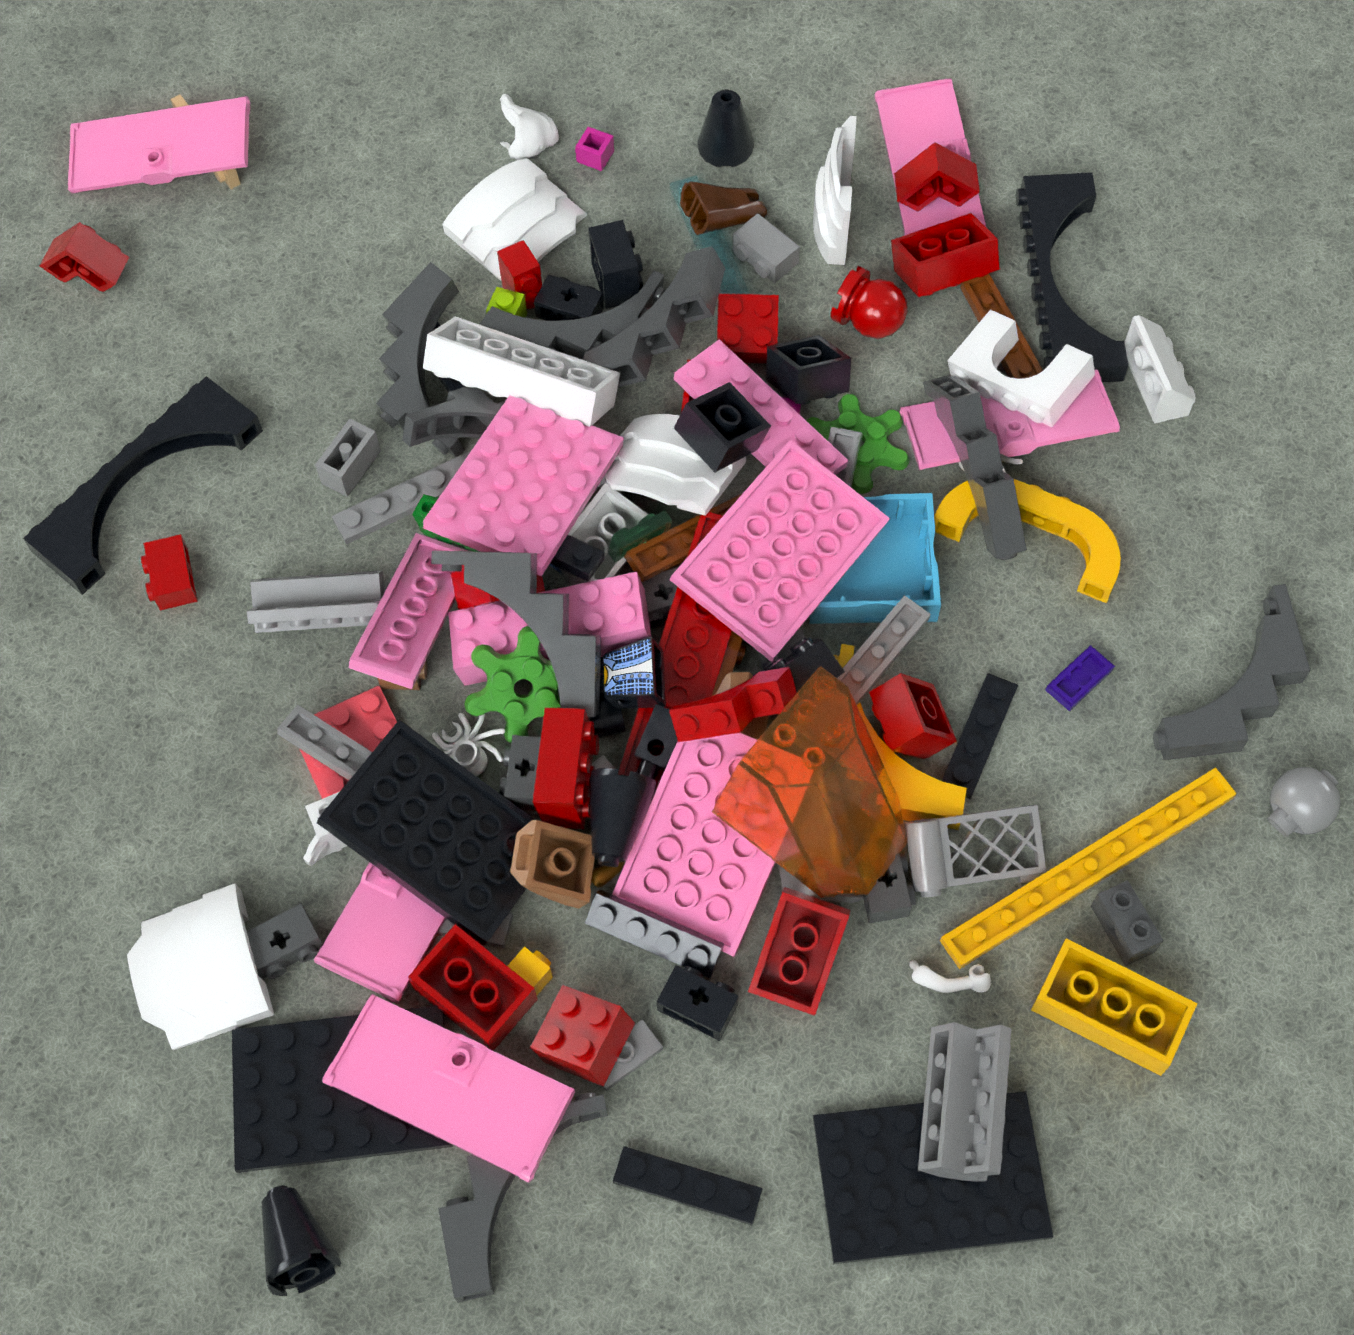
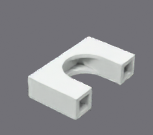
(1039, 397)

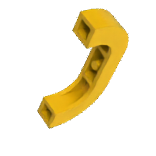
(1050, 514)

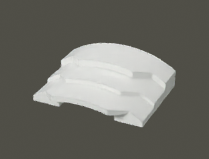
(834, 196)
(509, 208)
(665, 467)
(198, 970)

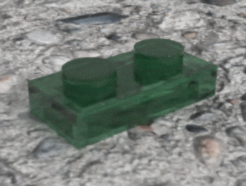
(647, 528)

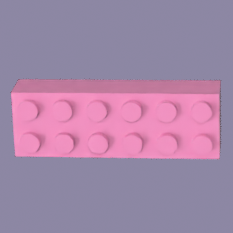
(601, 607)

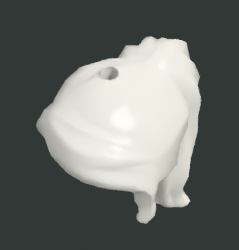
(532, 130)

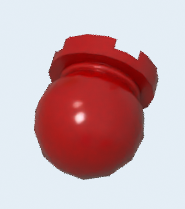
(872, 306)

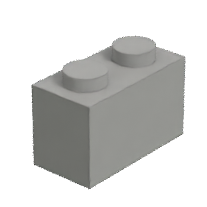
(765, 248)
(348, 457)

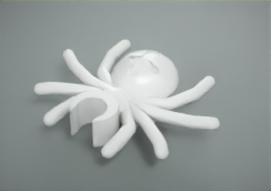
(466, 747)

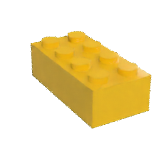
(1114, 1007)

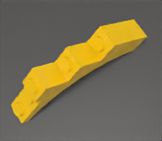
(917, 792)

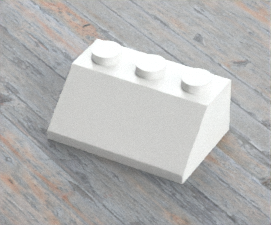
(1157, 371)
(598, 523)

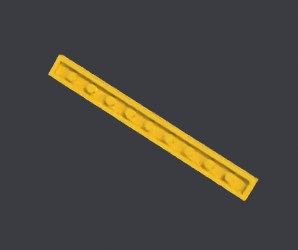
(1087, 868)

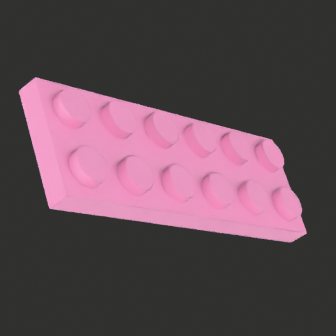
(719, 366)
(407, 616)

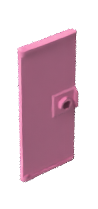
(913, 121)
(159, 145)
(1015, 432)
(380, 935)
(450, 1087)

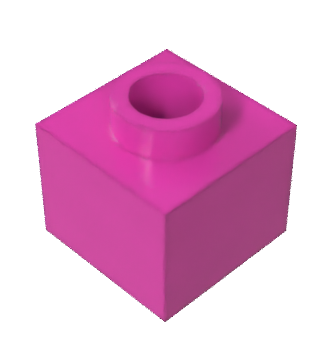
(594, 148)

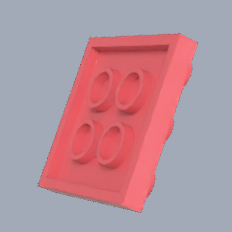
(362, 718)

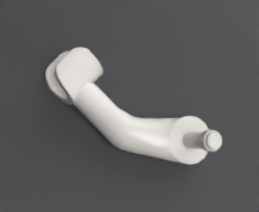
(926, 977)

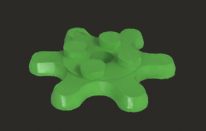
(875, 430)
(503, 673)

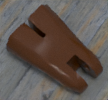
(719, 207)

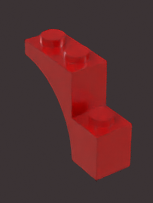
(734, 709)

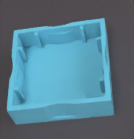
(892, 566)

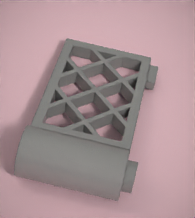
(933, 861)

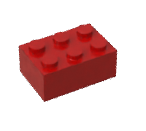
(945, 255)
(565, 767)
(799, 951)
(473, 988)

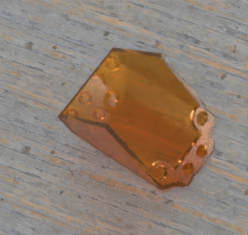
(818, 794)

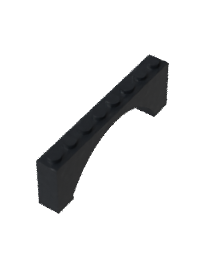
(1047, 210)
(71, 533)

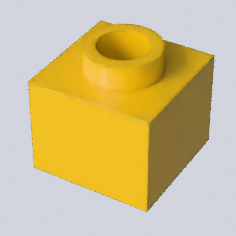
(532, 968)

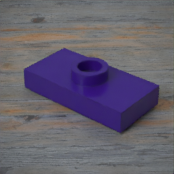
(1079, 678)

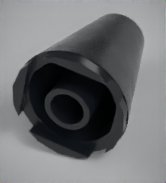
(725, 132)
(617, 812)
(294, 1244)

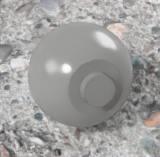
(1304, 801)

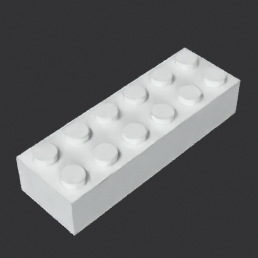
(520, 369)

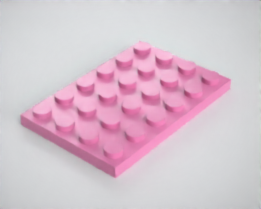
(524, 482)
(779, 550)
(687, 857)

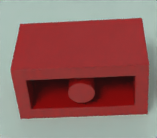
(520, 271)
(169, 572)

